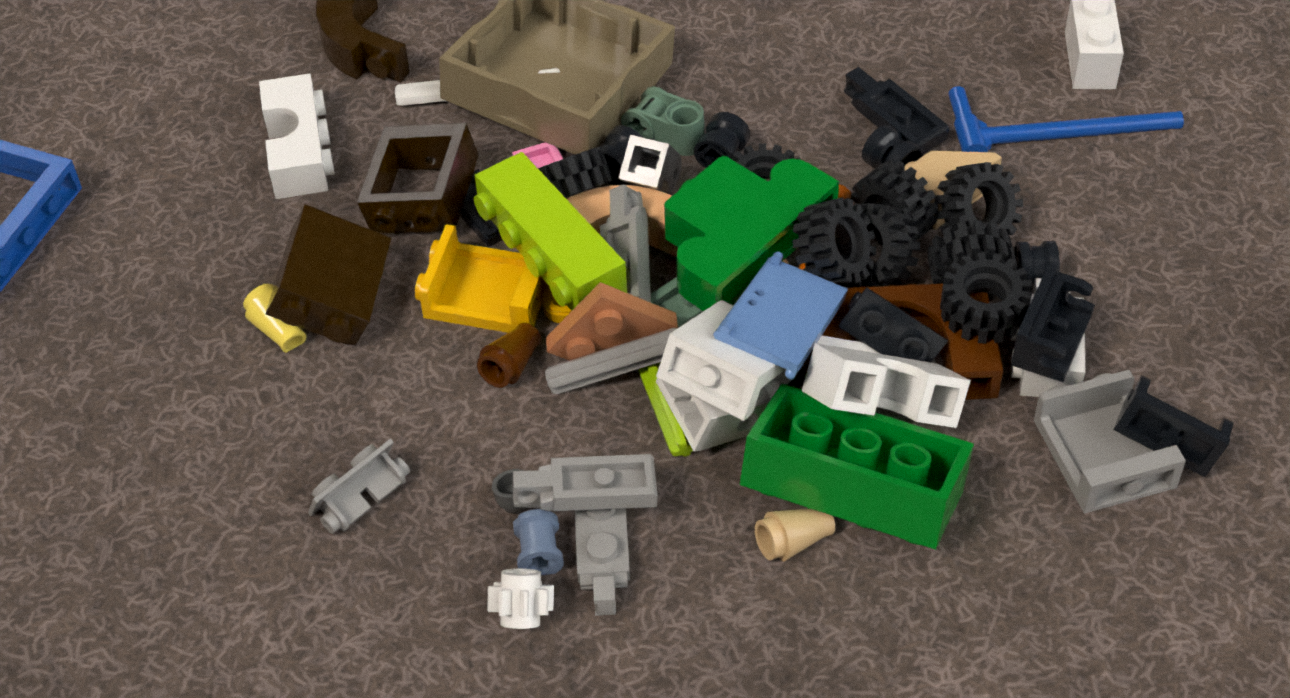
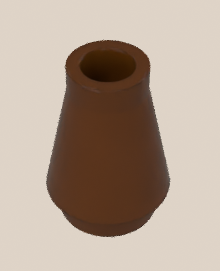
(508, 355)

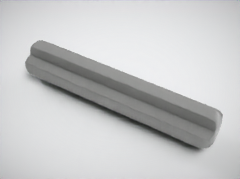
(607, 363)

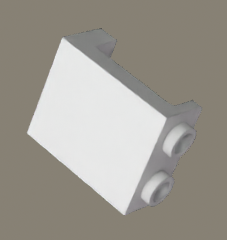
(713, 368)

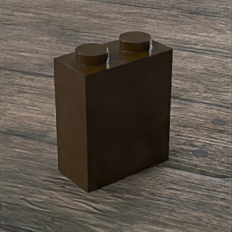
(329, 276)

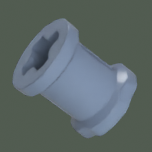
(538, 542)

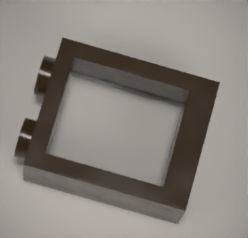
(416, 148)

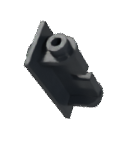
(890, 328)

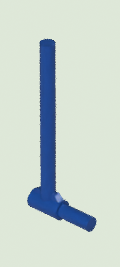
(977, 137)

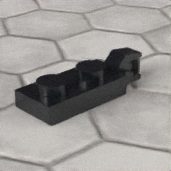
(891, 105)

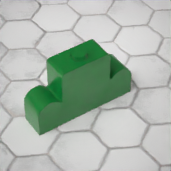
(735, 221)

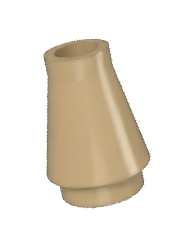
(791, 531)

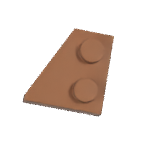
(607, 320)

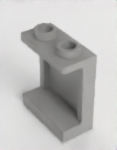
(1094, 458)

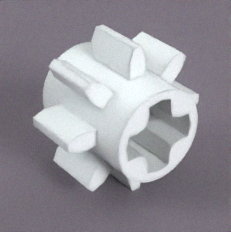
(520, 598)

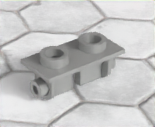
(341, 497)

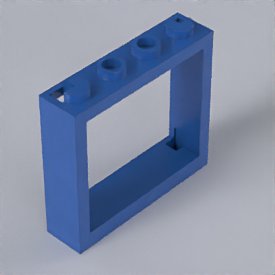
(39, 206)

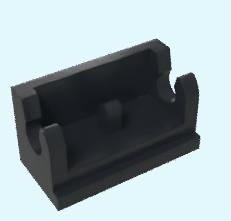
(1053, 326)
(1162, 426)

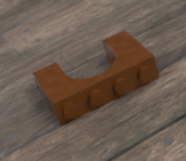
(967, 358)

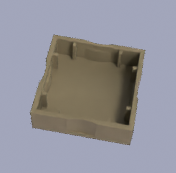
(603, 60)

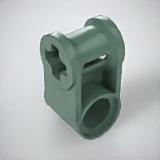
(667, 119)

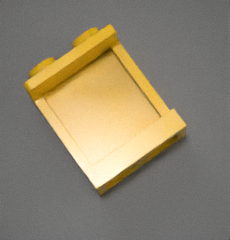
(478, 286)

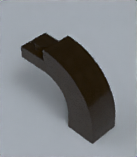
(355, 48)

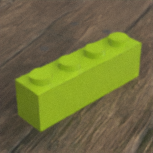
(547, 230)

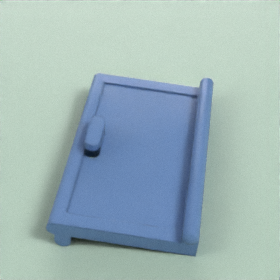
(781, 314)

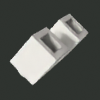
(297, 159)
(867, 380)

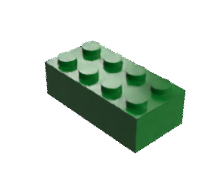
(857, 466)

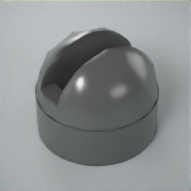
(503, 492)

